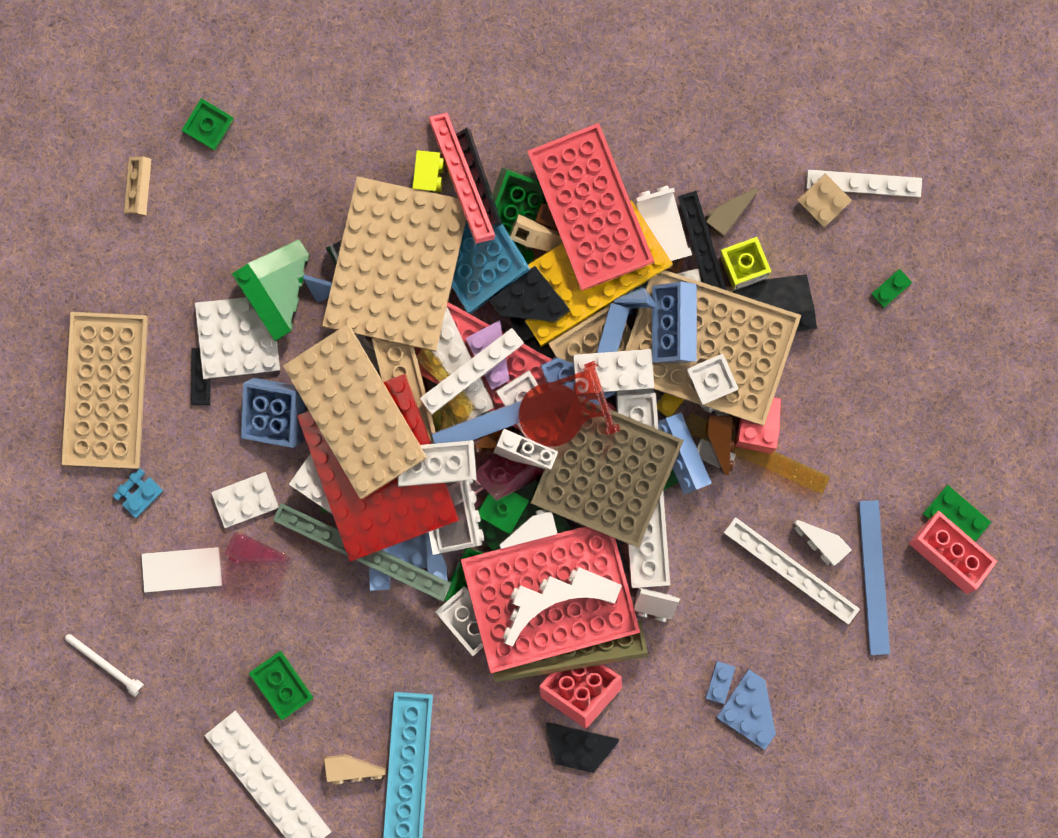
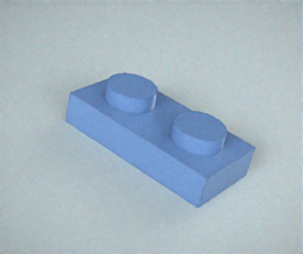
(720, 682)

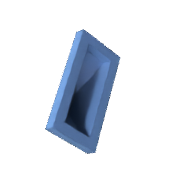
(319, 288)
(636, 299)

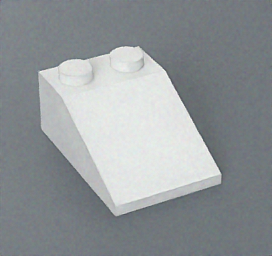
(655, 604)
(461, 620)

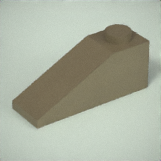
(727, 213)

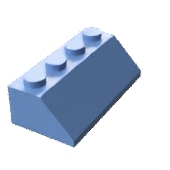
(674, 323)

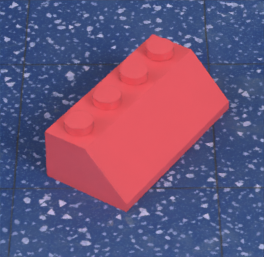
(953, 552)

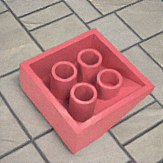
(581, 692)

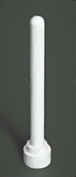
(132, 685)

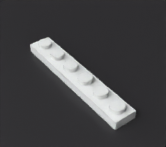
(870, 183)
(471, 371)

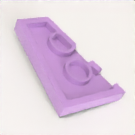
(479, 341)

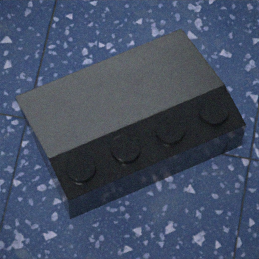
(787, 293)

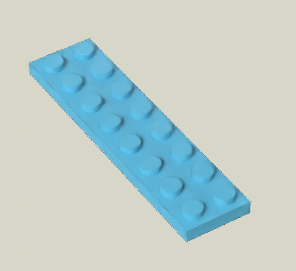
(408, 765)

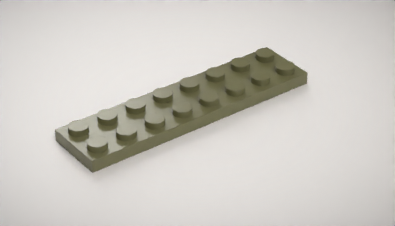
(612, 651)

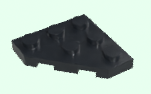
(530, 299)

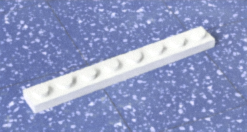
(791, 570)

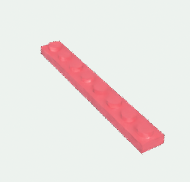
(461, 178)

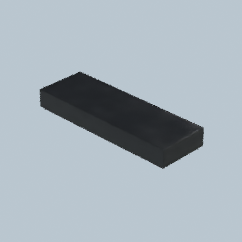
(199, 387)

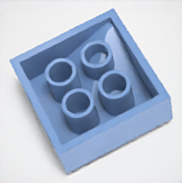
(271, 413)

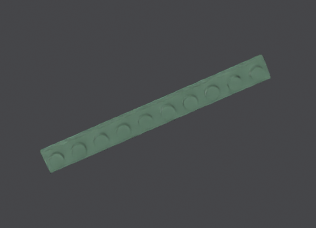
(379, 560)

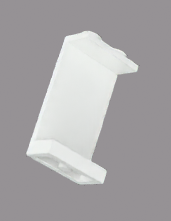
(664, 221)

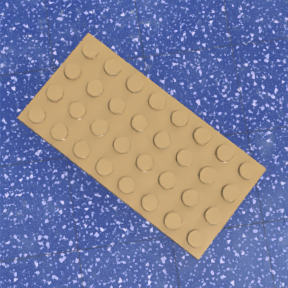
(105, 390)
(355, 411)

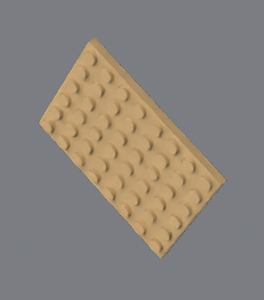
(396, 264)
(745, 331)

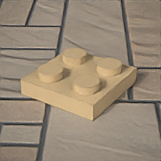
(824, 200)

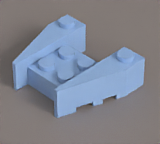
(416, 552)

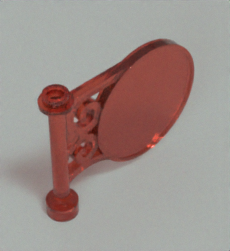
(554, 413)

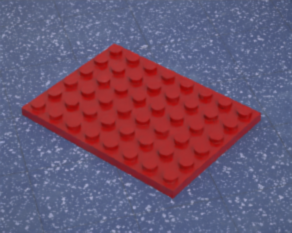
(390, 512)

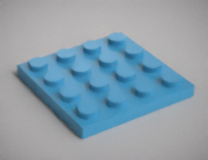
(486, 268)

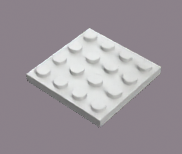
(234, 340)

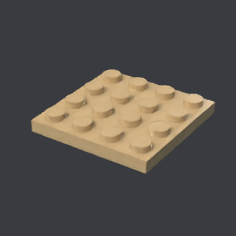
(585, 337)

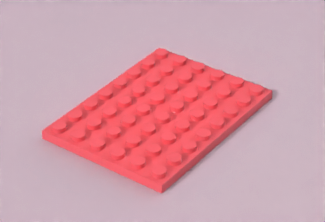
(561, 626)

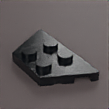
(579, 747)

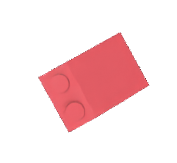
(759, 437)

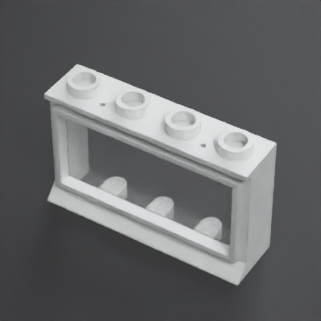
(461, 533)

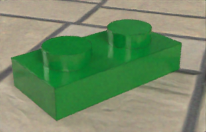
(891, 288)

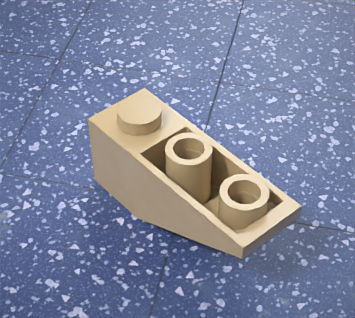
(534, 234)
(347, 767)

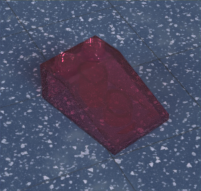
(504, 476)
(246, 549)

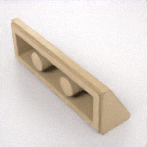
(140, 185)

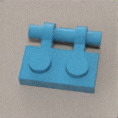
(142, 497)

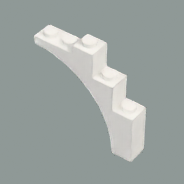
(553, 591)

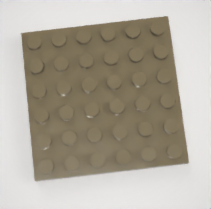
(609, 479)

